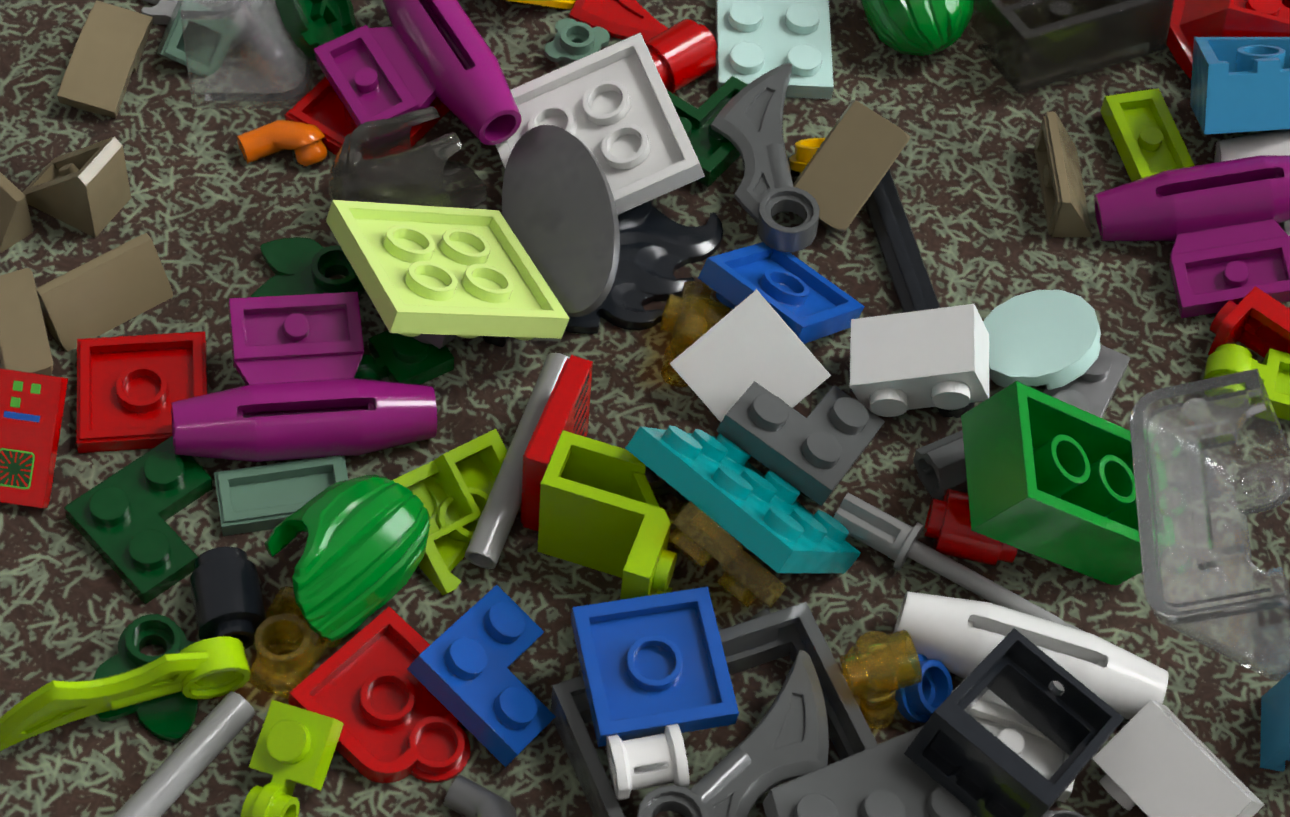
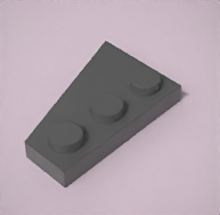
(867, 785)

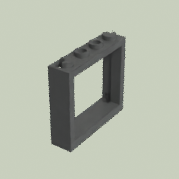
(745, 645)

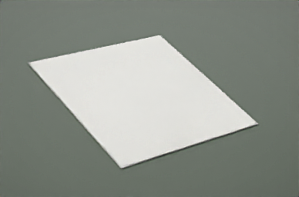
(746, 348)

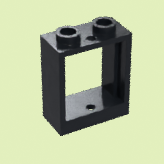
(985, 770)

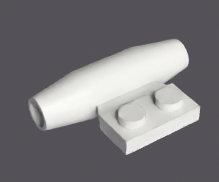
(967, 631)

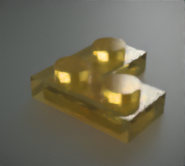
(704, 540)

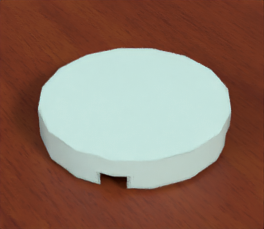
(1042, 339)

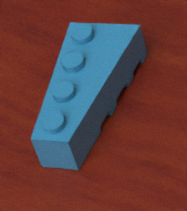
(1241, 84)

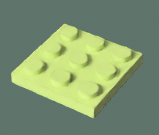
(446, 271)

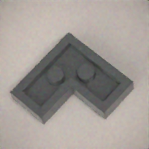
(803, 451)

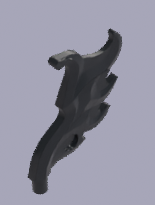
(648, 257)

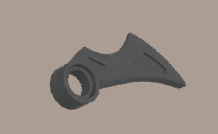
(755, 128)
(782, 747)

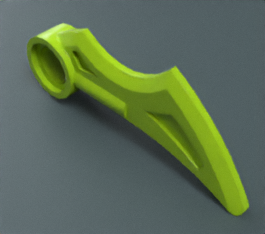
(199, 671)

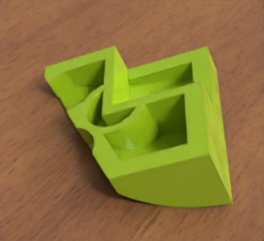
(455, 495)

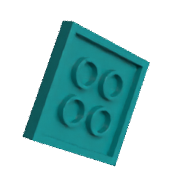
(745, 502)

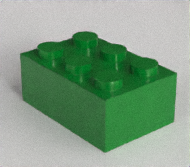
(1053, 482)

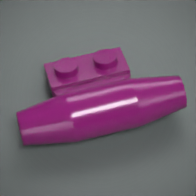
(420, 58)
(1221, 226)
(300, 389)

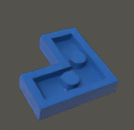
(472, 678)

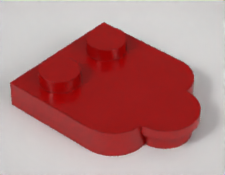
(387, 713)

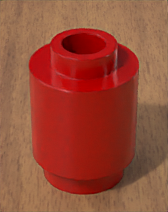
(683, 53)
(950, 526)

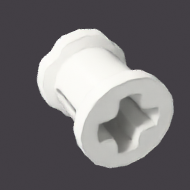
(647, 761)

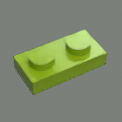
(1144, 133)

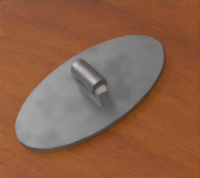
(563, 216)

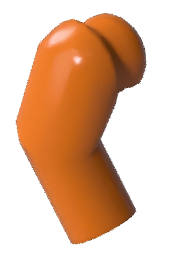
(281, 136)

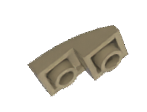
(104, 59)

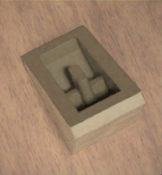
(83, 186)

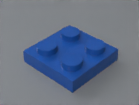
(794, 290)
(653, 665)

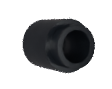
(227, 595)

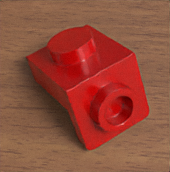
(1256, 322)

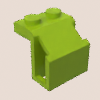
(605, 515)

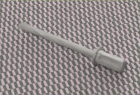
(901, 542)

